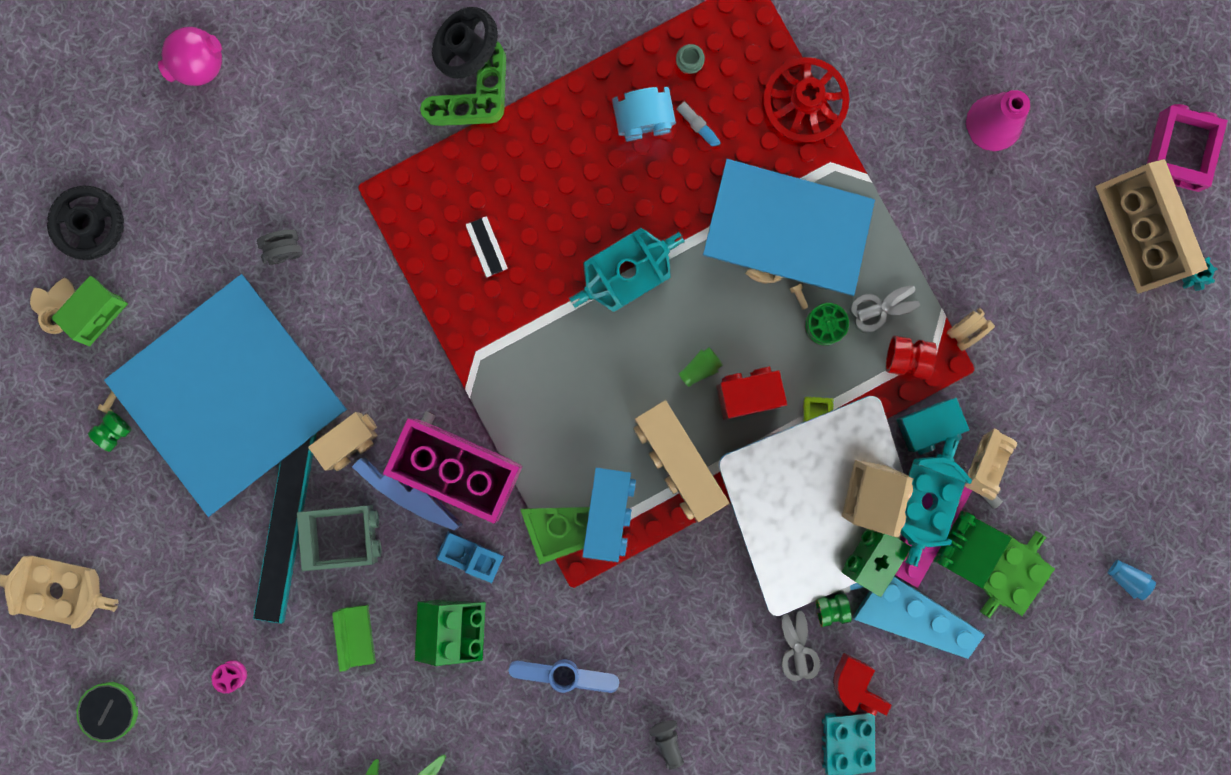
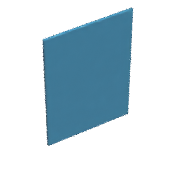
(789, 227)

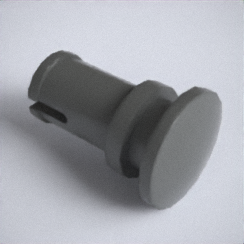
(666, 739)

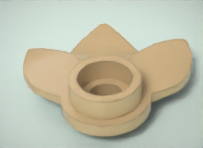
(48, 303)

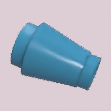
(1132, 580)

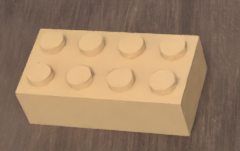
(1151, 226)
(681, 461)

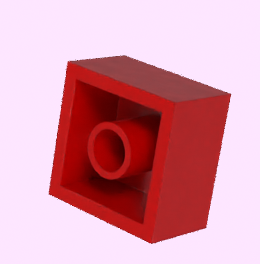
(751, 394)

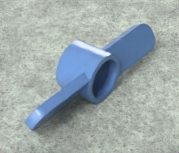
(583, 678)

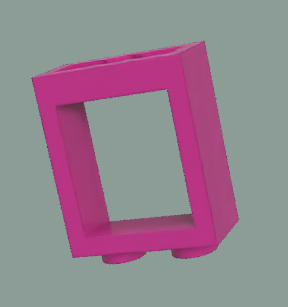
(1182, 176)

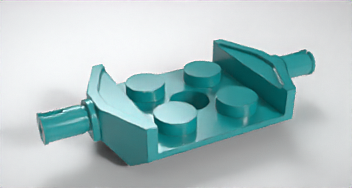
(603, 275)
(945, 483)

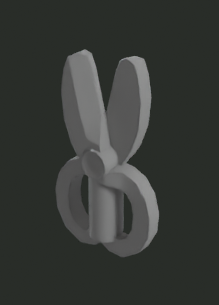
(889, 306)
(796, 640)

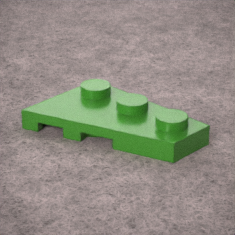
(556, 530)

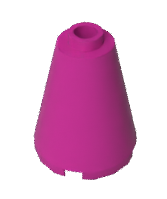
(998, 119)

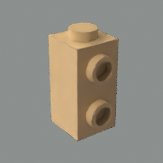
(343, 441)

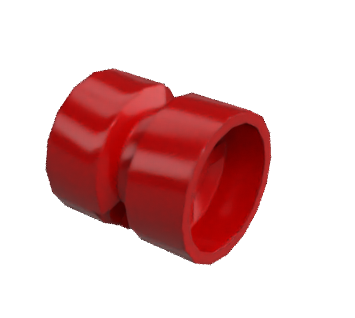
(915, 358)

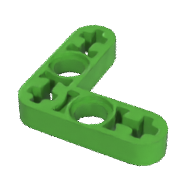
(483, 97)

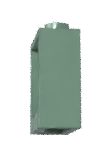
(309, 538)

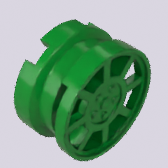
(827, 324)

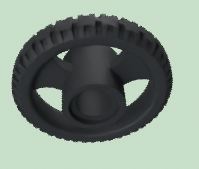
(458, 38)
(73, 218)

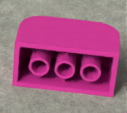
(453, 469)

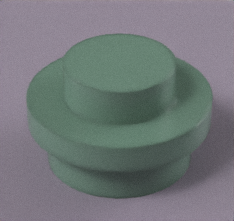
(690, 58)

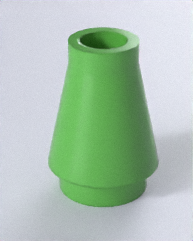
(701, 366)

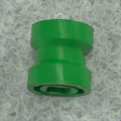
(109, 431)
(834, 610)

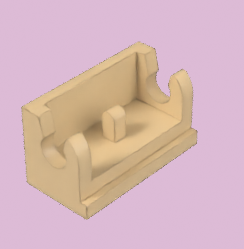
(990, 463)

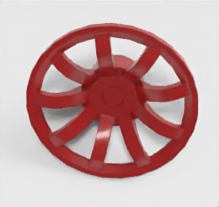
(807, 98)

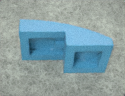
(469, 557)

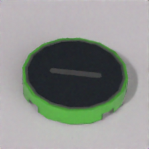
(107, 712)

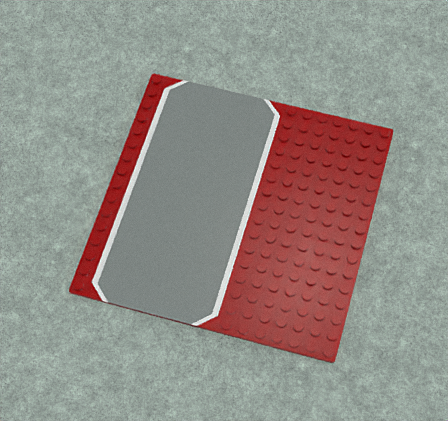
(563, 186)

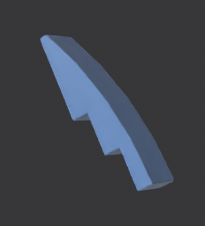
(410, 499)

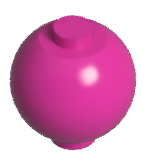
(190, 57)

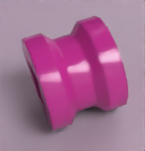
(223, 679)

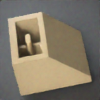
(877, 498)

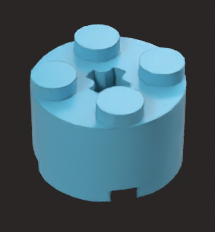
(644, 112)

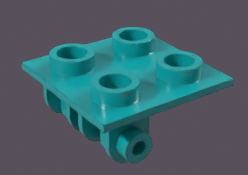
(849, 744)

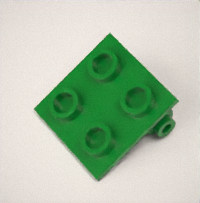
(973, 549)

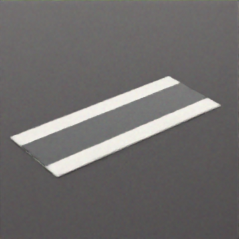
(486, 246)

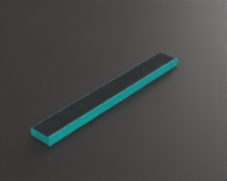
(283, 535)

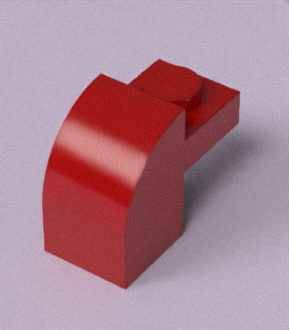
(850, 685)

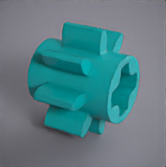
(1205, 277)

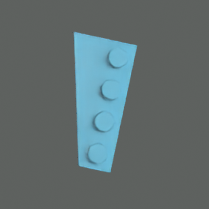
(919, 618)

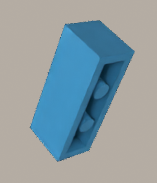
(608, 515)

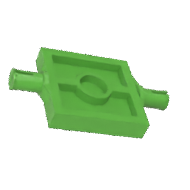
(1017, 577)

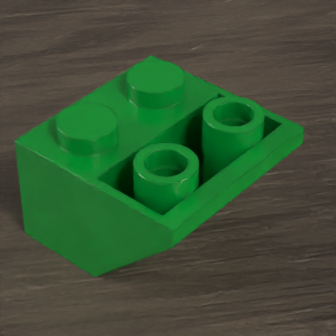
(449, 632)

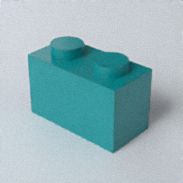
(932, 426)

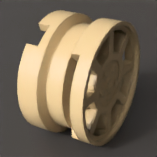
(968, 326)

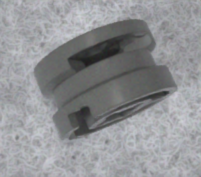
(279, 246)

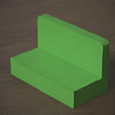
(88, 311)
(353, 637)

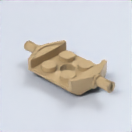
(29, 591)

